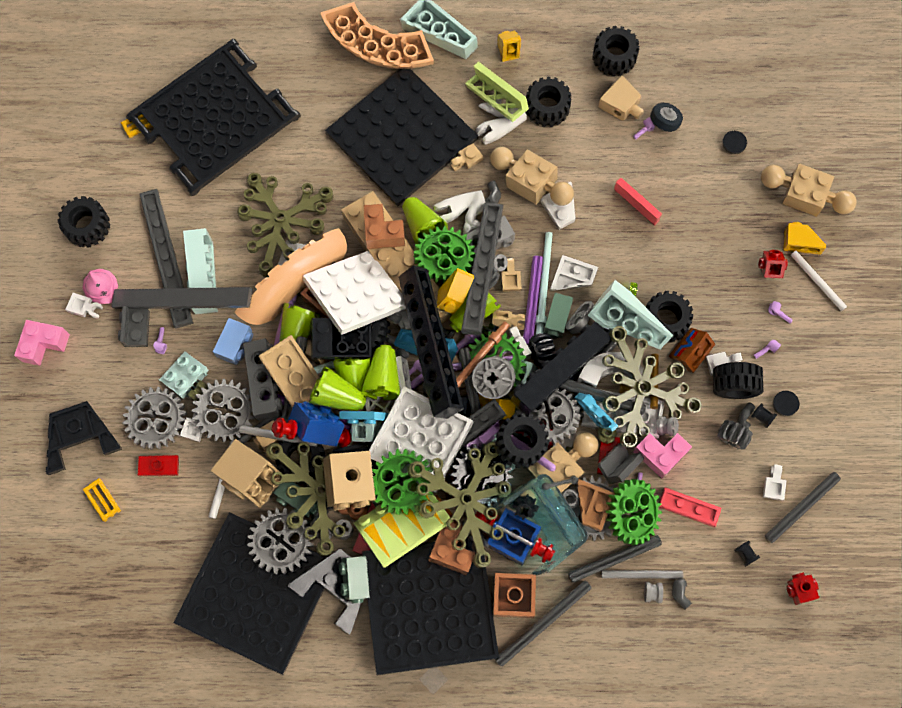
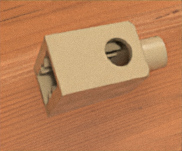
(621, 100)

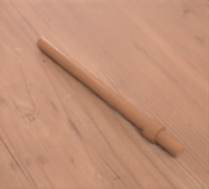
(494, 339)

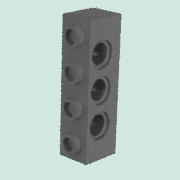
(261, 409)

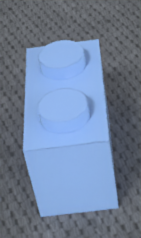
(231, 341)

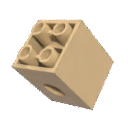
(246, 473)
(339, 489)

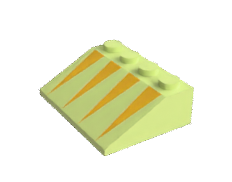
(395, 535)

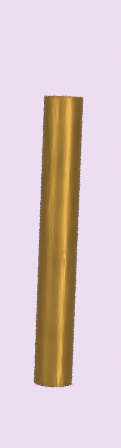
(653, 399)

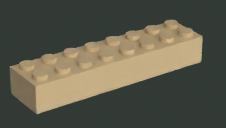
(392, 259)

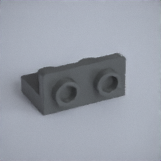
(134, 327)

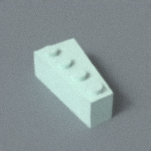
(439, 28)
(200, 263)

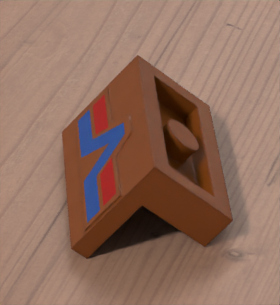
(693, 349)

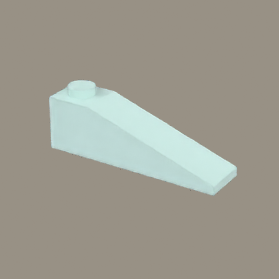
(622, 308)

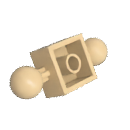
(532, 176)
(808, 189)
(584, 446)

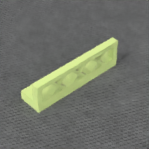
(501, 90)

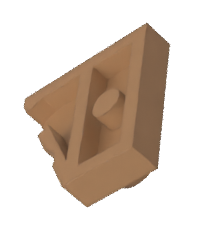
(593, 504)

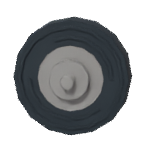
(666, 117)

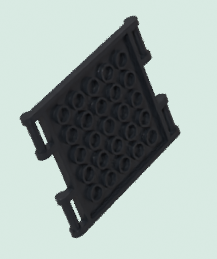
(213, 116)

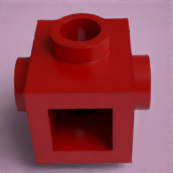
(773, 264)
(803, 588)

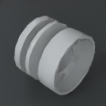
(502, 369)

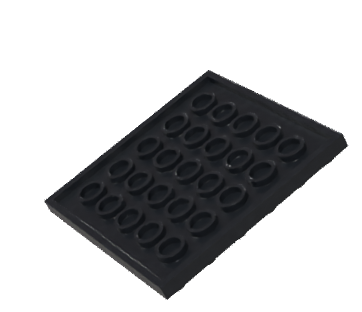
(401, 135)
(245, 604)
(428, 613)

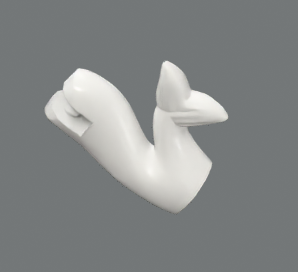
(500, 126)
(458, 204)

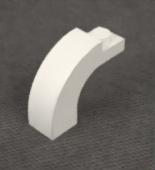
(595, 370)

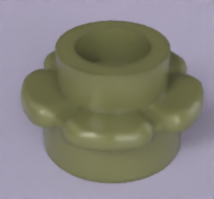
(606, 438)

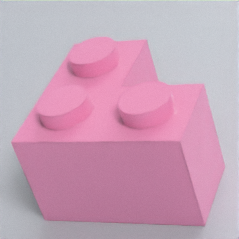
(37, 338)
(662, 458)

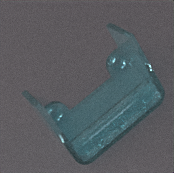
(555, 519)

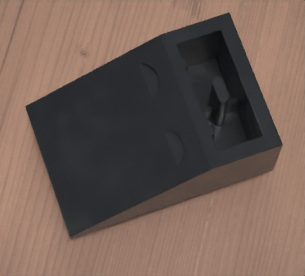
(330, 344)

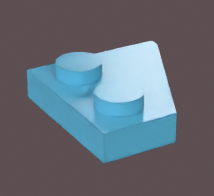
(597, 415)
(368, 417)

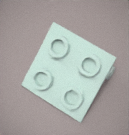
(184, 374)

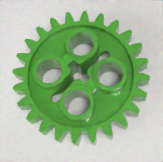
(444, 253)
(507, 346)
(395, 464)
(628, 498)

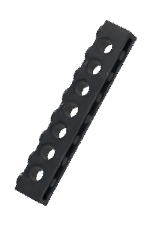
(430, 343)

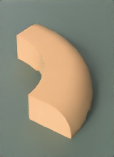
(374, 43)
(287, 280)

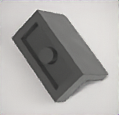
(619, 464)

